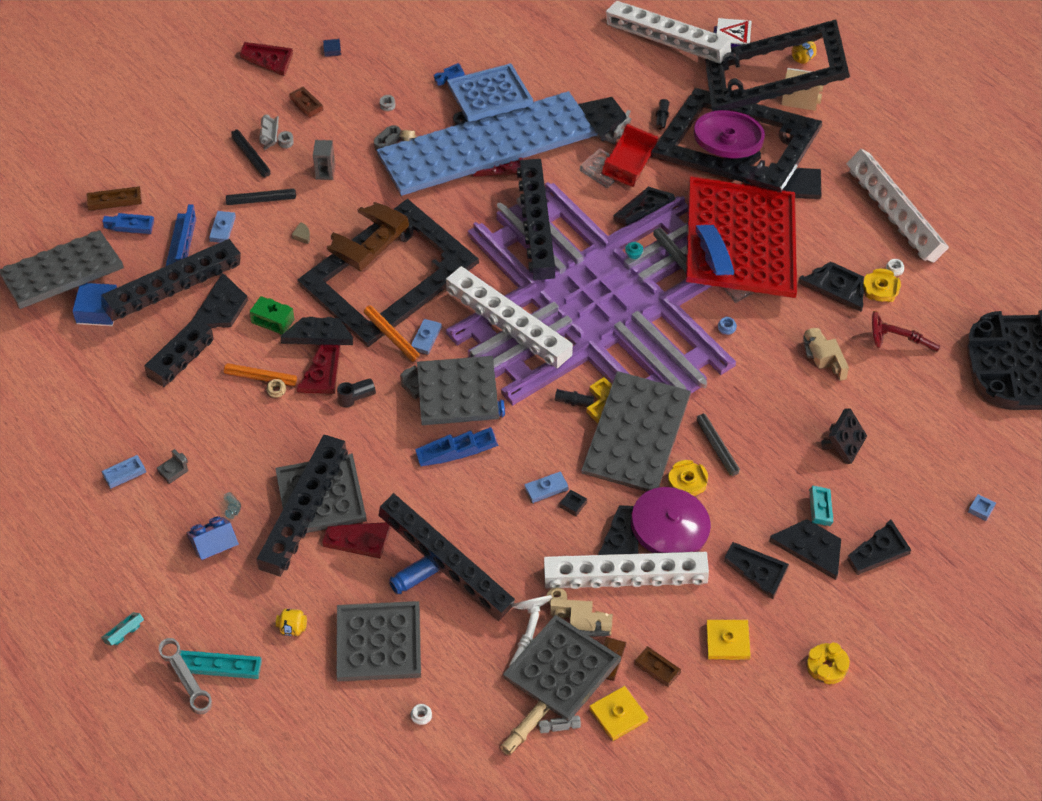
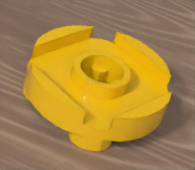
(878, 293)
(688, 468)
(833, 653)

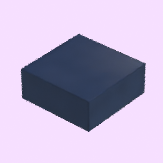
(332, 47)

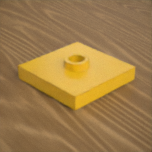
(728, 639)
(618, 713)

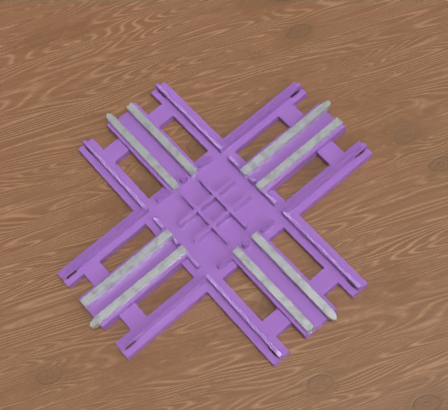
(595, 300)

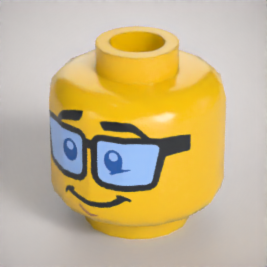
(804, 52)
(291, 622)

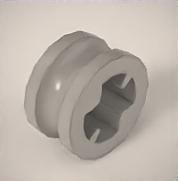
(388, 106)
(281, 139)

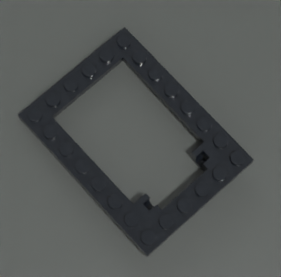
(726, 98)
(775, 177)
(452, 257)

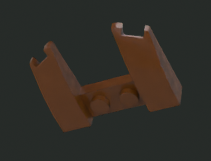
(360, 256)

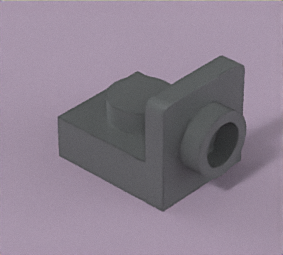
(410, 382)
(174, 467)

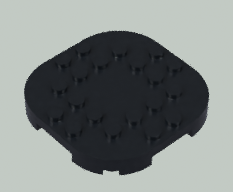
(1007, 359)

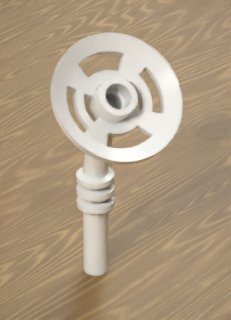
(533, 607)

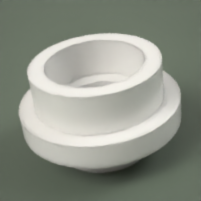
(895, 266)
(421, 709)

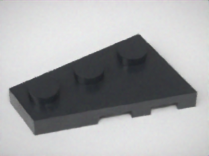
(880, 549)

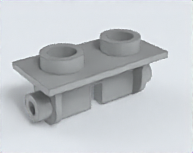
(268, 132)

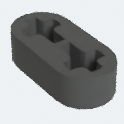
(385, 137)

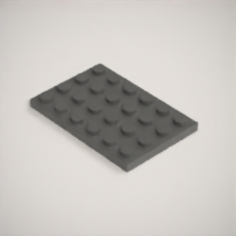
(60, 269)
(636, 432)

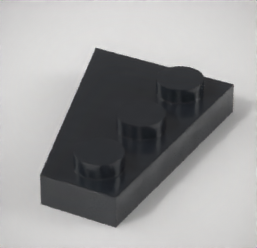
(642, 205)
(620, 535)
(757, 567)

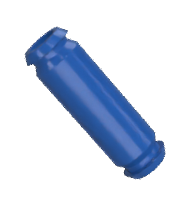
(412, 575)

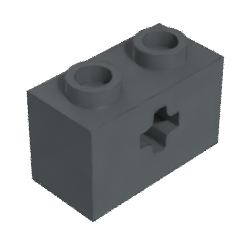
(324, 159)

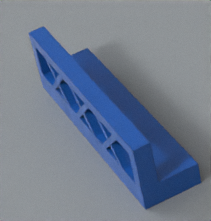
(182, 235)

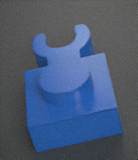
(449, 73)

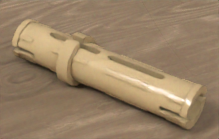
(519, 734)

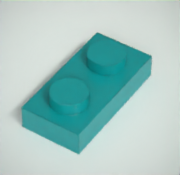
(821, 505)
(117, 633)

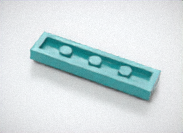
(222, 664)

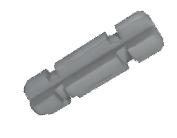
(559, 724)

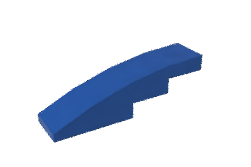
(715, 249)
(455, 448)

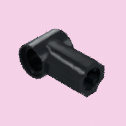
(349, 393)

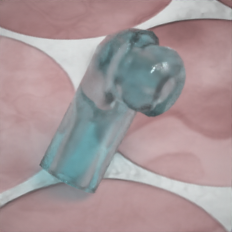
(233, 507)

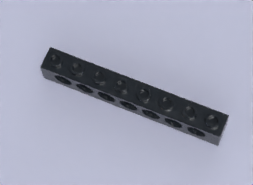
(537, 219)
(170, 280)
(316, 476)
(446, 557)

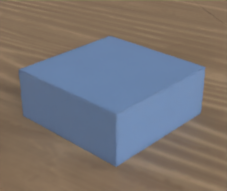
(982, 507)

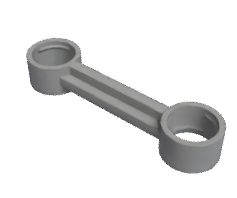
(185, 675)

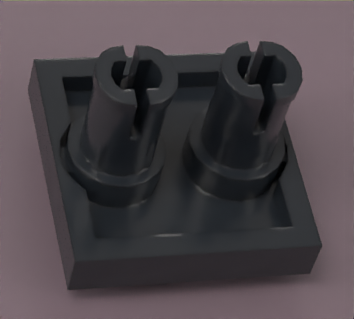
(845, 436)

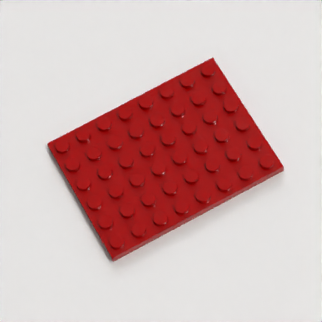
(757, 233)

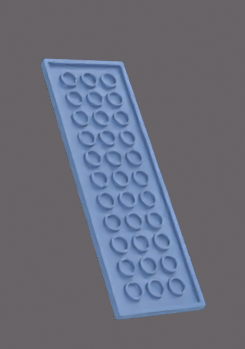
(485, 143)

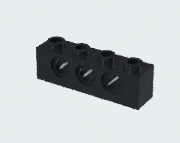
(179, 352)

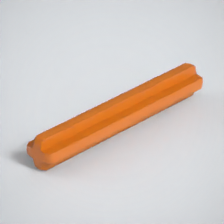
(391, 333)
(259, 374)

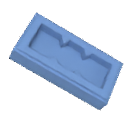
(222, 226)
(426, 336)
(123, 471)
(546, 487)

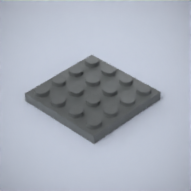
(457, 390)
(341, 503)
(378, 641)
(562, 667)

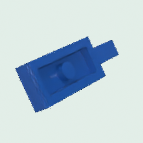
(129, 223)

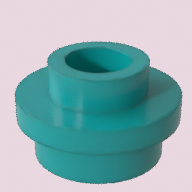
(634, 250)

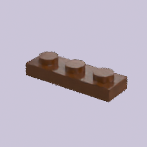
(114, 198)

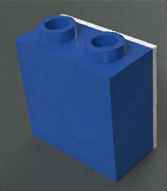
(88, 307)

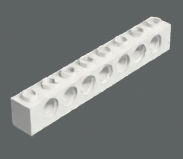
(668, 31)
(935, 244)
(509, 317)
(633, 563)

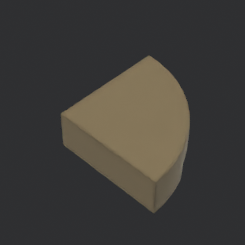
(301, 233)

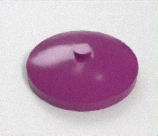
(729, 134)
(670, 521)

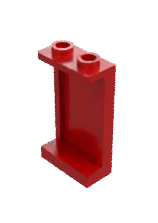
(630, 155)

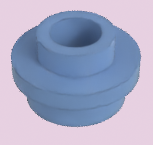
(727, 325)

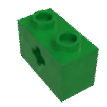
(272, 315)

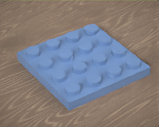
(490, 92)

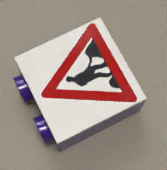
(736, 30)

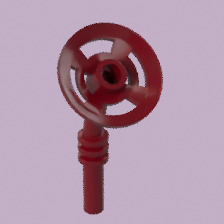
(880, 328)

